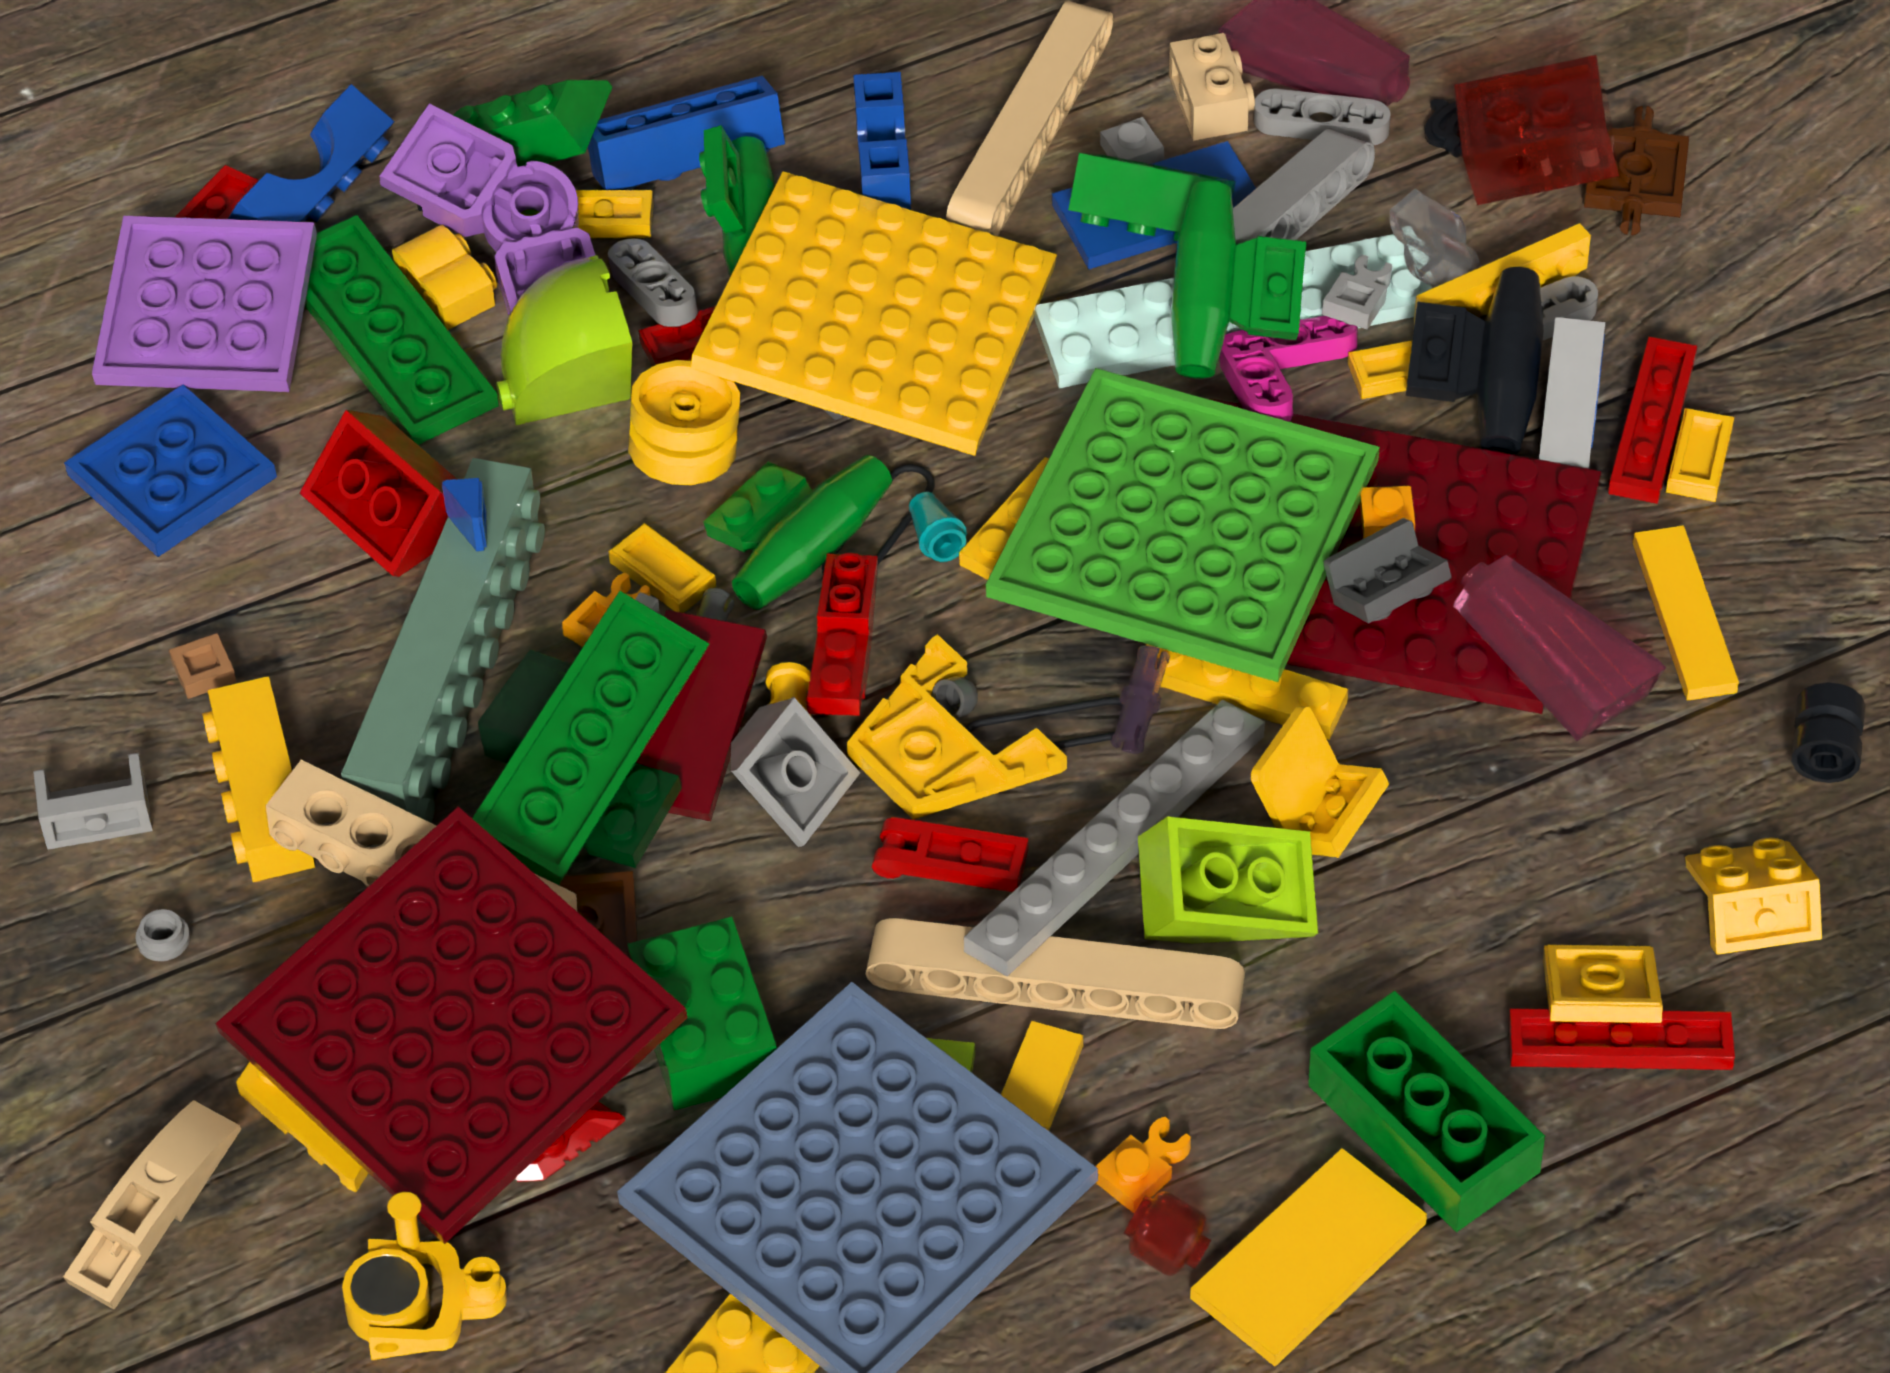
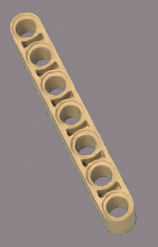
(1030, 118)
(1061, 976)

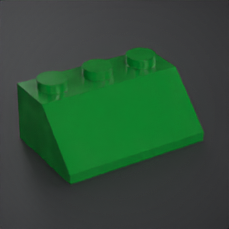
(545, 121)
(1133, 193)

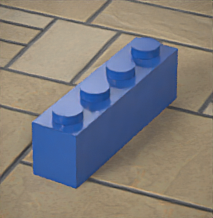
(668, 136)

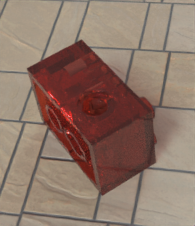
(1536, 130)

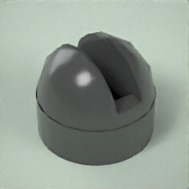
(953, 691)

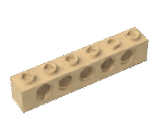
(358, 819)

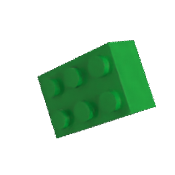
(725, 1020)

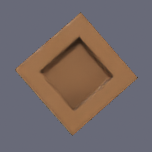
(202, 665)

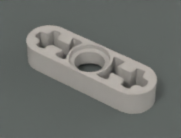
(1308, 103)
(670, 299)

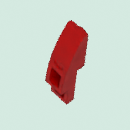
(843, 635)

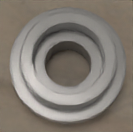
(158, 925)

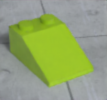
(1225, 882)

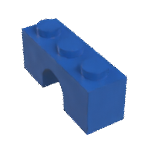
(882, 138)

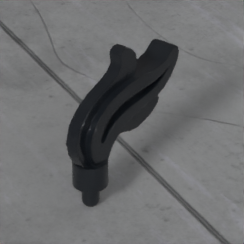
(1443, 127)

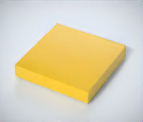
(1602, 983)

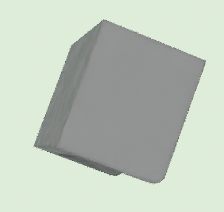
(94, 810)

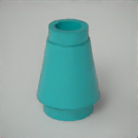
(937, 528)

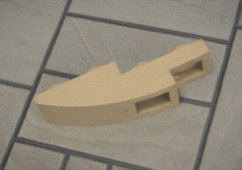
(147, 1200)

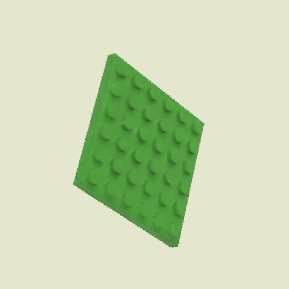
(1184, 524)

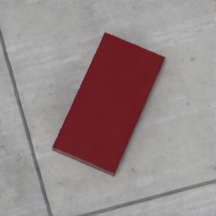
(707, 713)

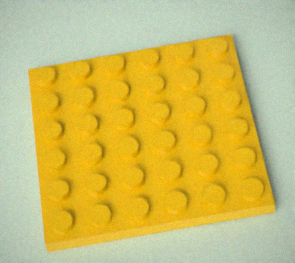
(875, 312)

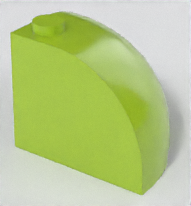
(565, 345)

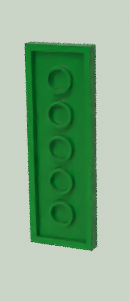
(392, 335)
(589, 736)

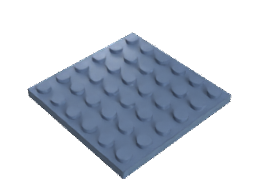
(858, 1188)

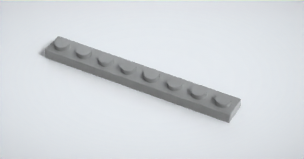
(1111, 838)

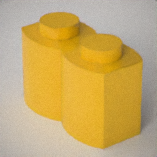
(447, 275)

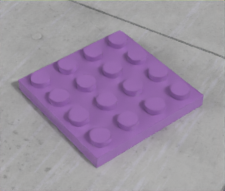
(205, 304)

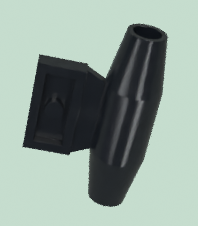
(1494, 358)

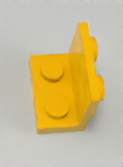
(1757, 895)

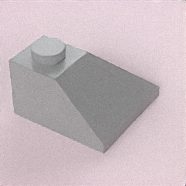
(791, 767)

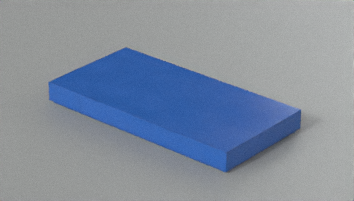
(1109, 244)

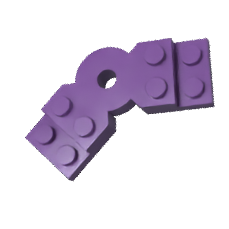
(476, 188)

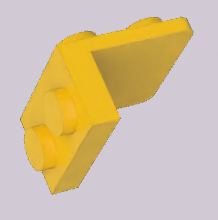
(1309, 788)

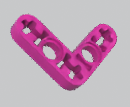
(1261, 357)

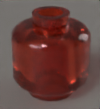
(1167, 1233)

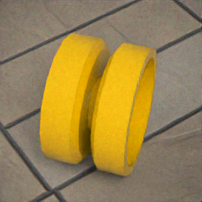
(683, 424)

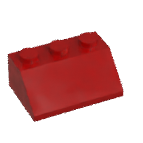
(380, 490)

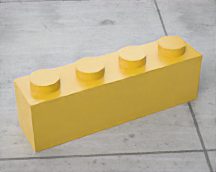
(256, 766)

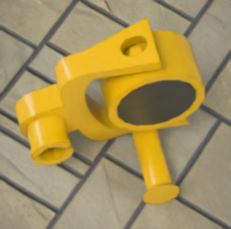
(390, 1295)

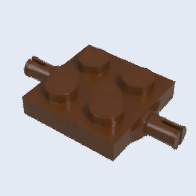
(1649, 174)

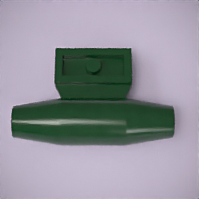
(634, 815)

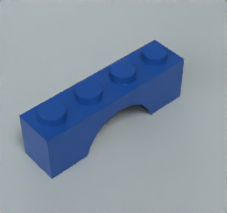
(344, 137)

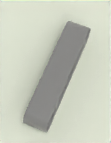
(1304, 188)

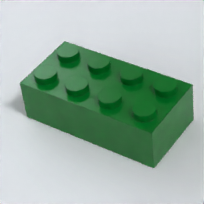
(1426, 1111)

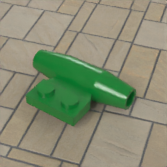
(736, 187)
(1222, 282)
(793, 524)

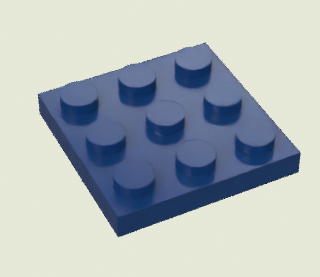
(170, 470)

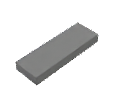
(1572, 391)

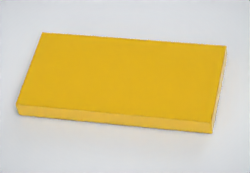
(1308, 1257)

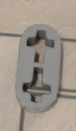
(1555, 301)

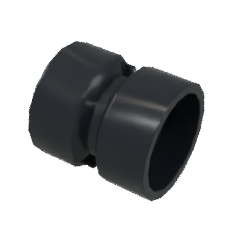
(1828, 732)

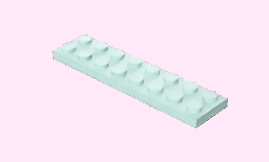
(1132, 326)

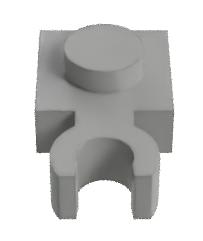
(1358, 296)

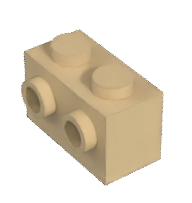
(1210, 86)

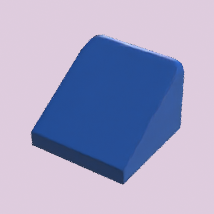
(467, 509)

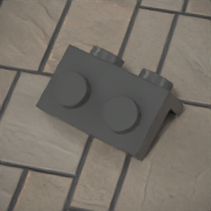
(1384, 572)

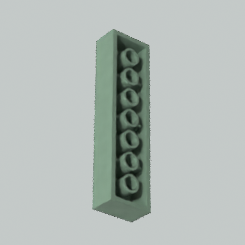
(447, 647)

